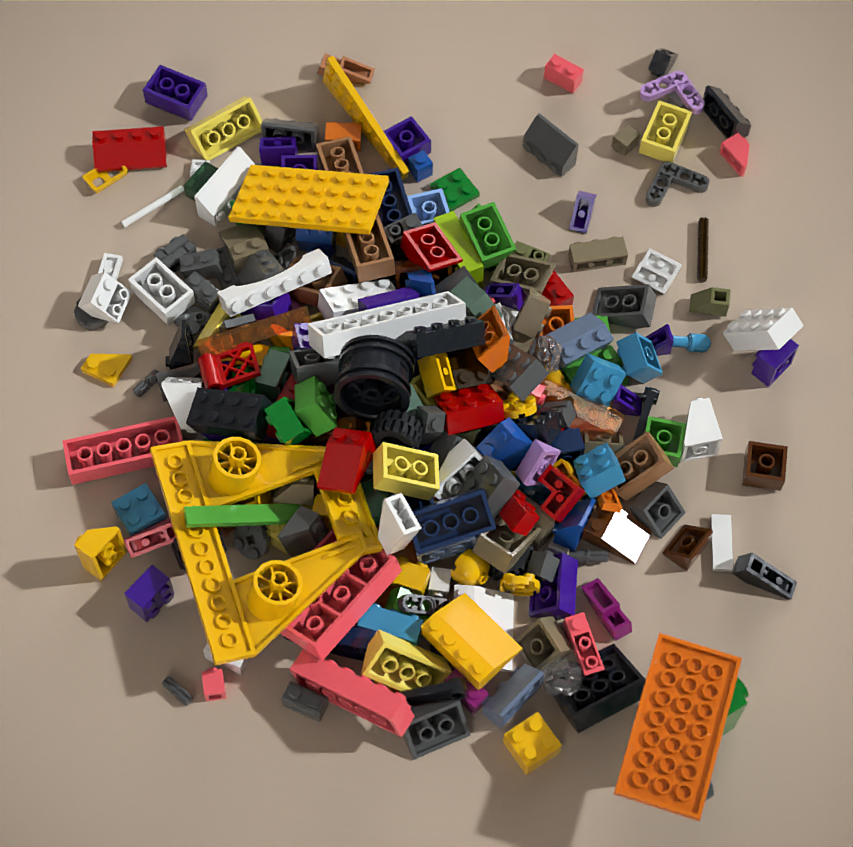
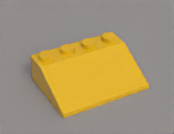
(470, 640)

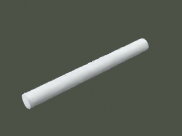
(149, 208)

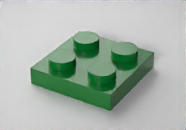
(456, 189)

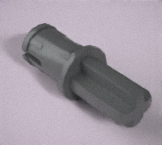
(587, 556)

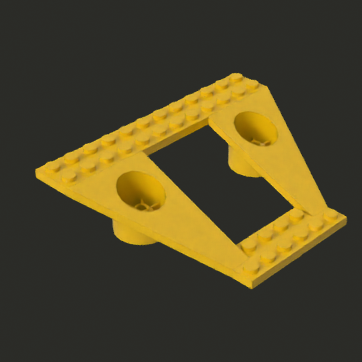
(234, 611)

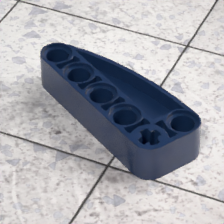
(353, 644)

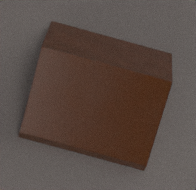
(688, 545)

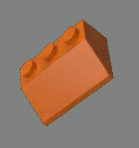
(495, 350)

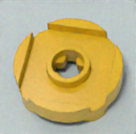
(514, 406)
(520, 585)

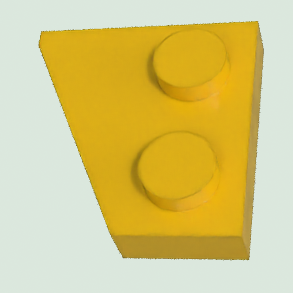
(106, 367)

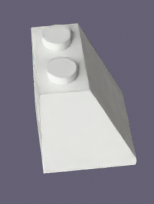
(180, 395)
(702, 431)

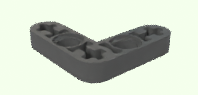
(669, 177)
(418, 610)

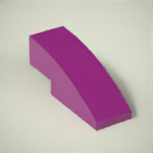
(607, 609)

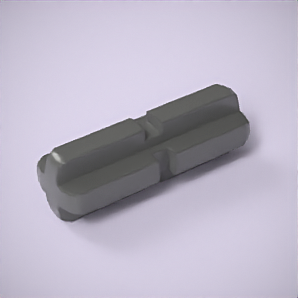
(143, 386)
(180, 693)

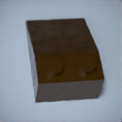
(467, 369)

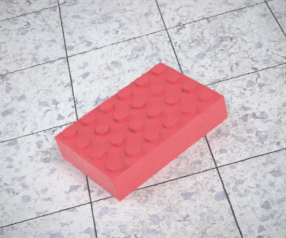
(343, 603)

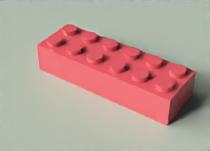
(118, 449)
(353, 692)

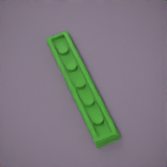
(238, 515)

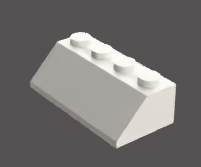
(224, 185)

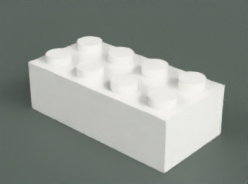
(344, 299)
(762, 329)

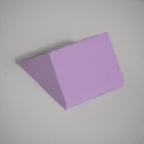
(536, 461)

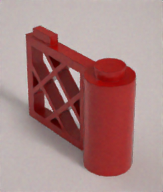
(213, 369)

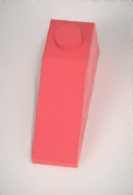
(150, 538)

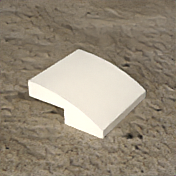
(657, 271)

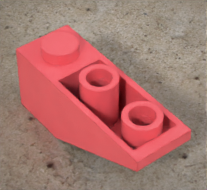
(582, 641)

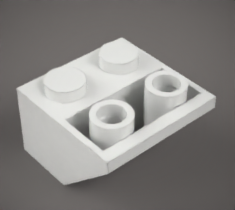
(105, 298)

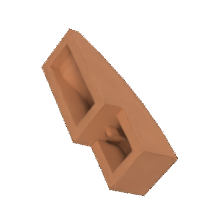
(354, 70)

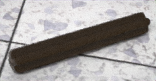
(702, 262)

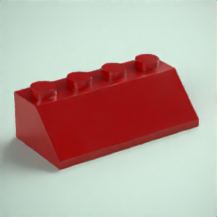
(129, 148)

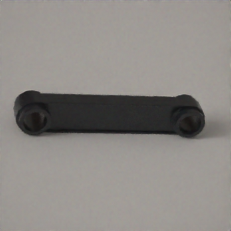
(649, 397)
(453, 689)

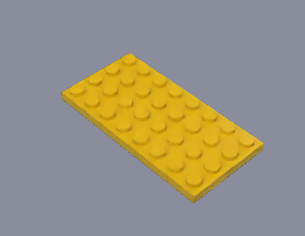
(309, 199)

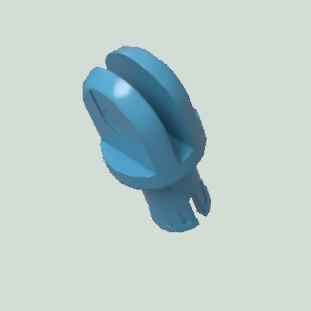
(692, 342)

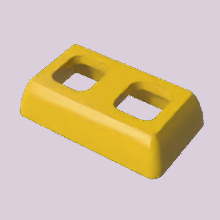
(90, 176)

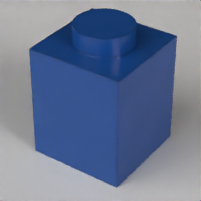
(420, 166)

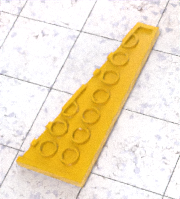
(350, 100)

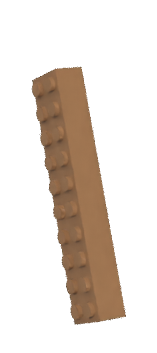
(371, 252)

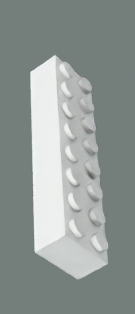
(391, 321)

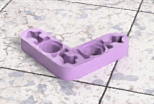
(678, 87)

